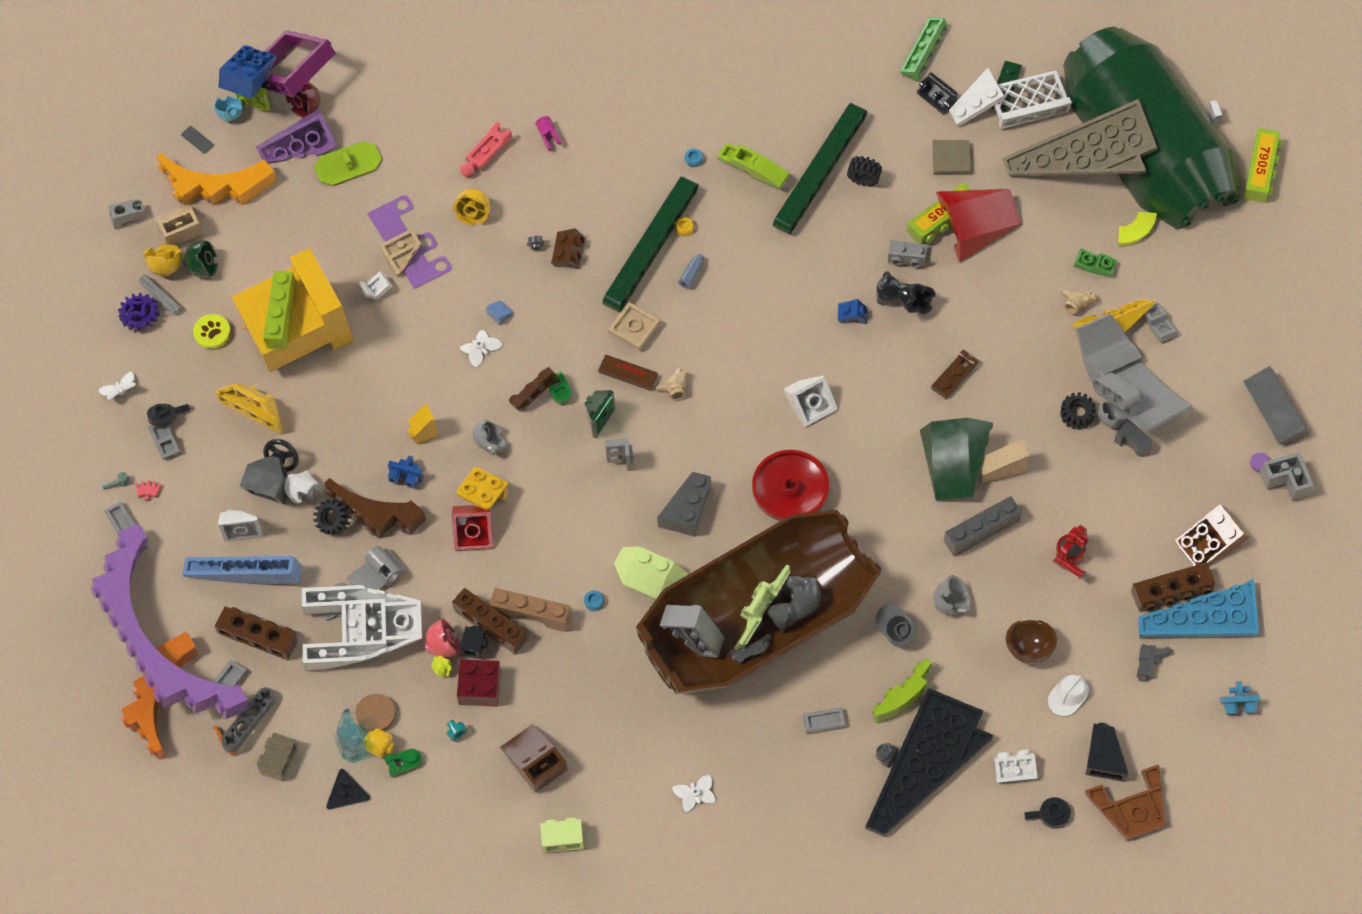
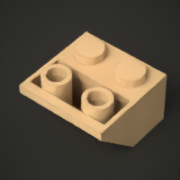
(179, 225)

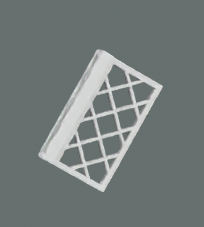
(1037, 111)

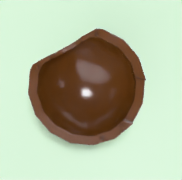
(1031, 641)

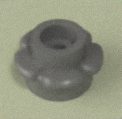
(535, 242)

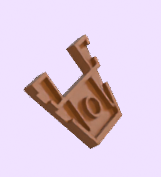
(1136, 813)

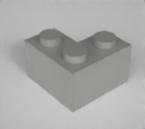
(1288, 471)

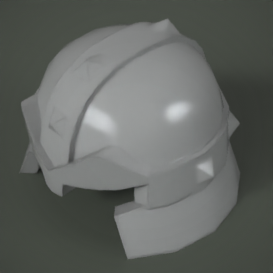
(952, 596)

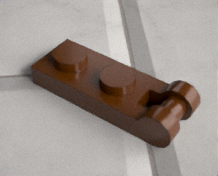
(954, 374)
(533, 389)

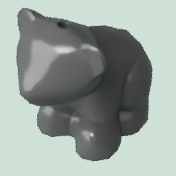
(805, 600)

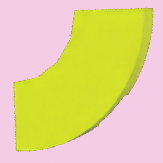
(1137, 230)

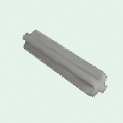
(159, 294)

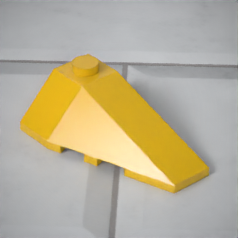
(1125, 316)

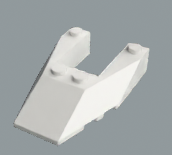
(370, 624)

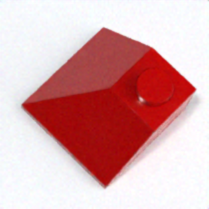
(471, 528)

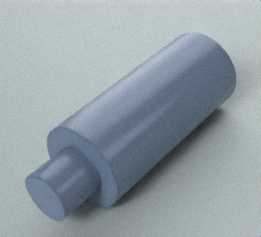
(691, 271)

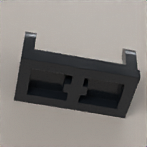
(937, 93)

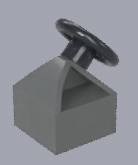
(267, 475)

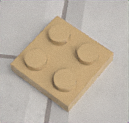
(634, 326)

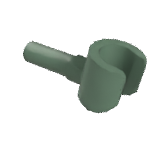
(123, 481)

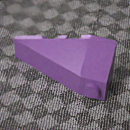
(303, 138)

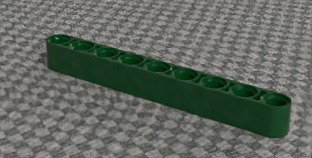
(820, 168)
(650, 244)

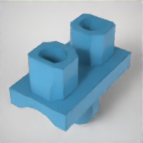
(1230, 702)

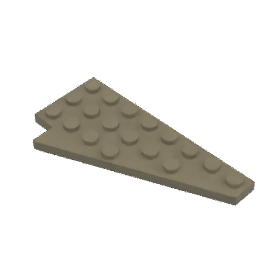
(1099, 146)

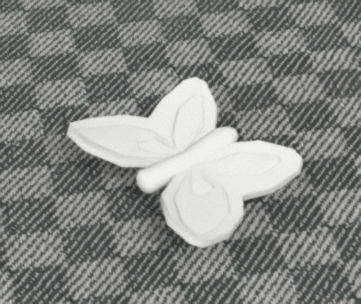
(480, 345)
(112, 391)
(696, 793)

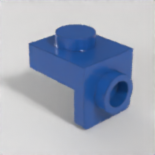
(852, 311)

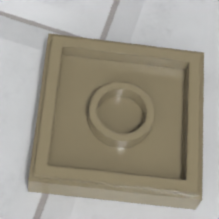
(951, 157)

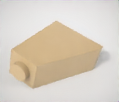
(1004, 462)

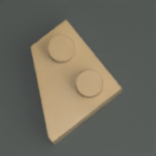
(400, 250)

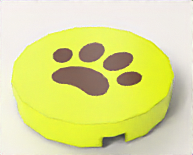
(211, 331)

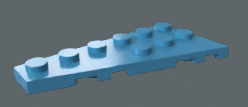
(1211, 615)

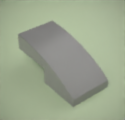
(1159, 323)
(164, 441)

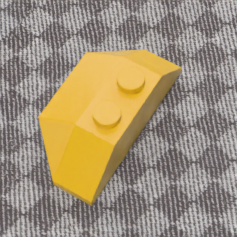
(252, 404)

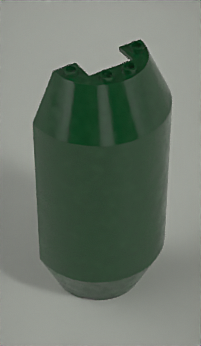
(1192, 158)

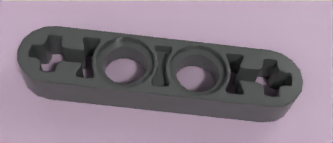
(246, 718)

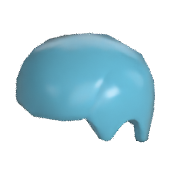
(229, 108)

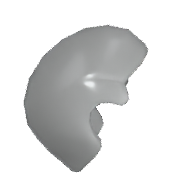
(1110, 415)

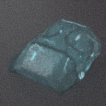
(348, 738)

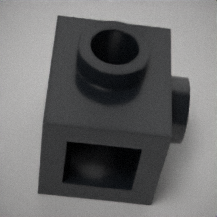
(473, 642)

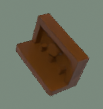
(568, 248)

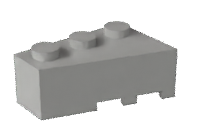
(695, 628)

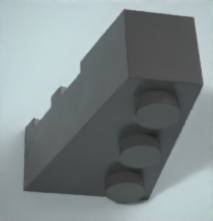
(686, 506)

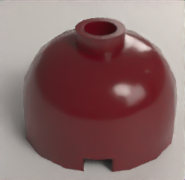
(305, 101)

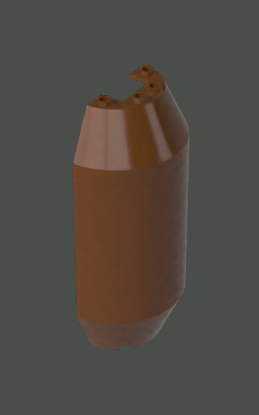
(812, 546)

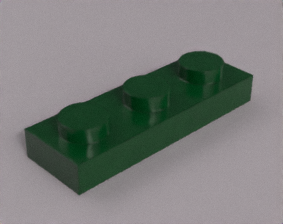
(1009, 72)

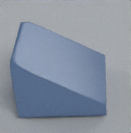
(498, 311)

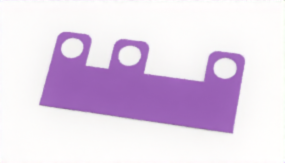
(390, 225)

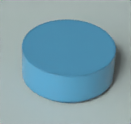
(693, 157)
(593, 600)

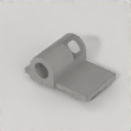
(370, 573)

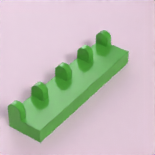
(923, 47)

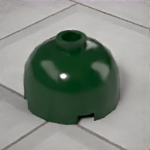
(200, 259)

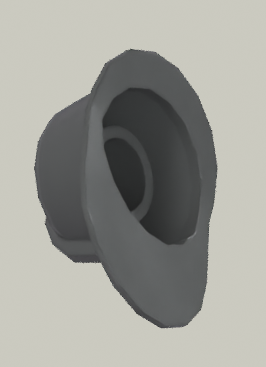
(896, 625)

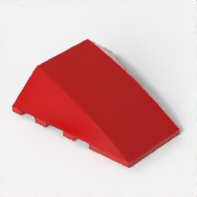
(978, 217)

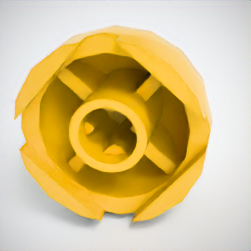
(472, 206)
(163, 260)

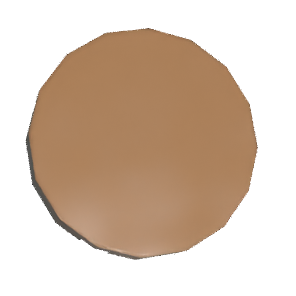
(375, 712)

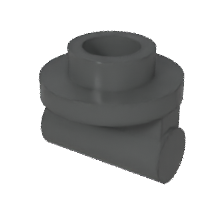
(885, 754)

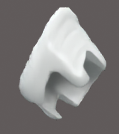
(300, 485)

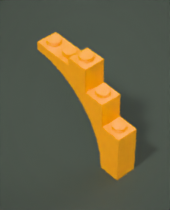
(214, 187)

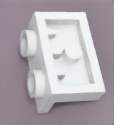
(1015, 766)

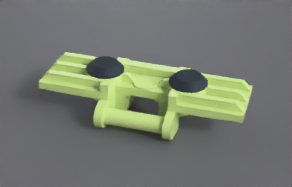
(762, 598)

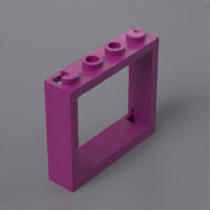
(303, 73)

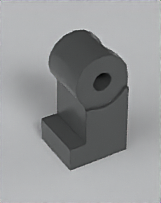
(1134, 439)

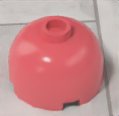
(441, 640)

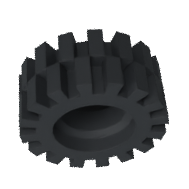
(864, 171)
(1072, 419)
(322, 517)

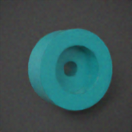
(456, 730)

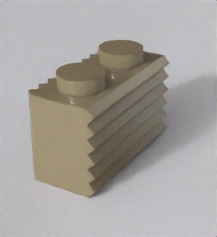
(277, 756)

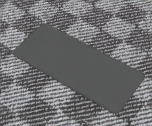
(197, 139)

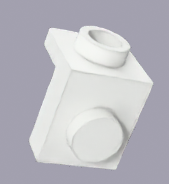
(376, 286)

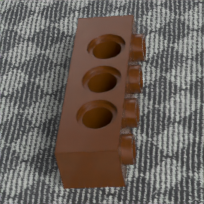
(1199, 574)
(490, 620)
(262, 641)

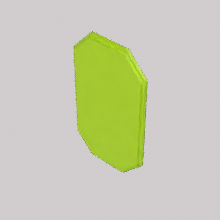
(347, 163)

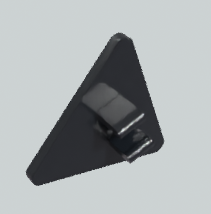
(346, 792)

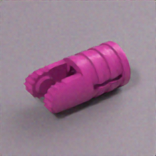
(547, 131)

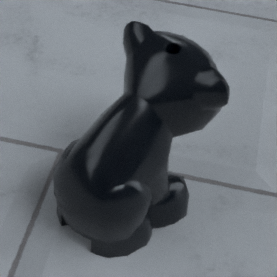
(912, 296)

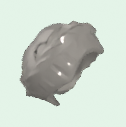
(488, 437)

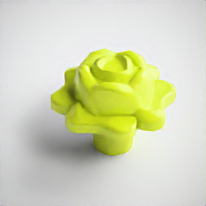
(441, 666)

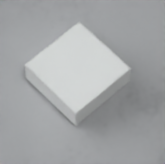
(1215, 112)

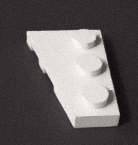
(977, 99)

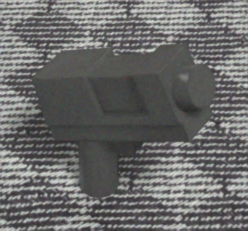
(754, 648)
(1147, 657)

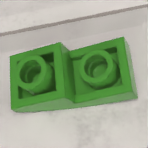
(1096, 264)

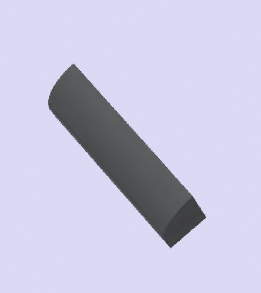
(1276, 406)

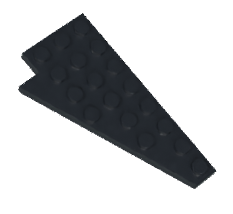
(934, 749)

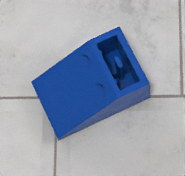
(245, 71)

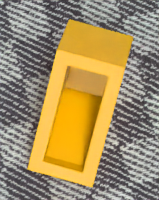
(422, 425)

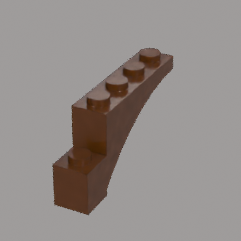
(377, 515)

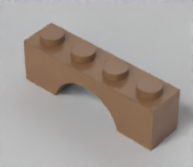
(550, 613)

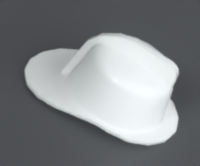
(1068, 695)

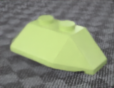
(646, 571)

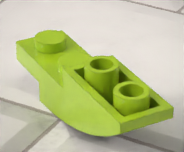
(754, 163)
(902, 697)

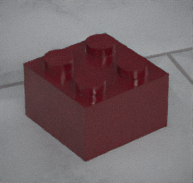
(478, 682)

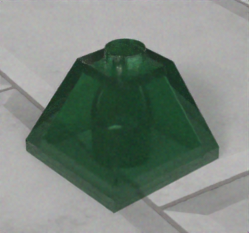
(599, 409)

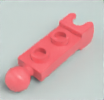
(486, 149)

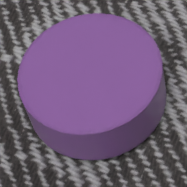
(1257, 461)

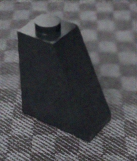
(1105, 754)

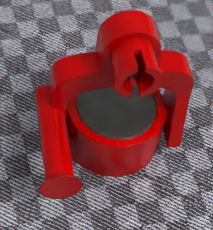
(1071, 550)

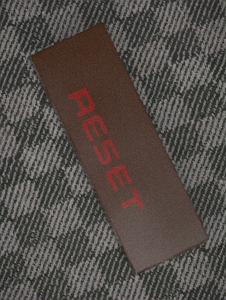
(628, 372)

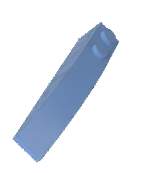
(245, 569)

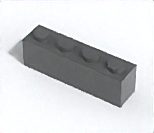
(982, 526)

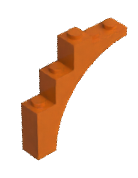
(142, 713)

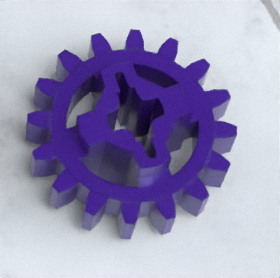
(138, 312)

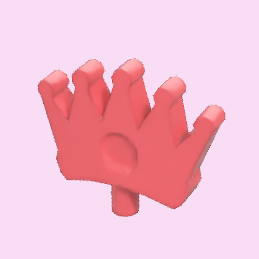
(147, 491)

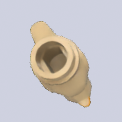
(1077, 300)
(675, 385)

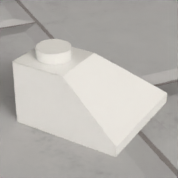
(810, 399)
(238, 525)

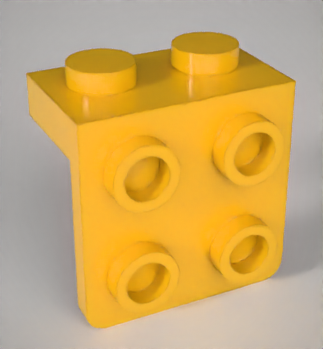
(482, 489)

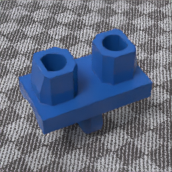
(406, 469)

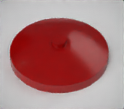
(790, 484)

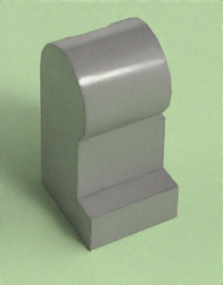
(126, 212)

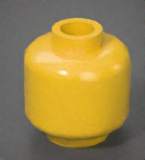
(379, 743)

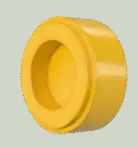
(684, 226)

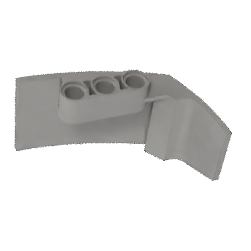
(1122, 377)

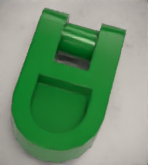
(561, 393)
(410, 758)

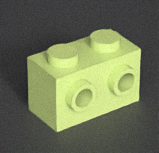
(561, 835)

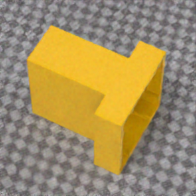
(315, 315)

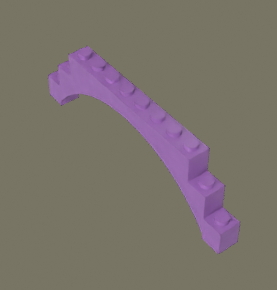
(166, 679)

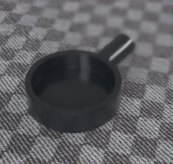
(164, 414)
(1053, 813)

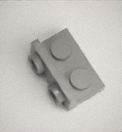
(907, 253)
(618, 451)

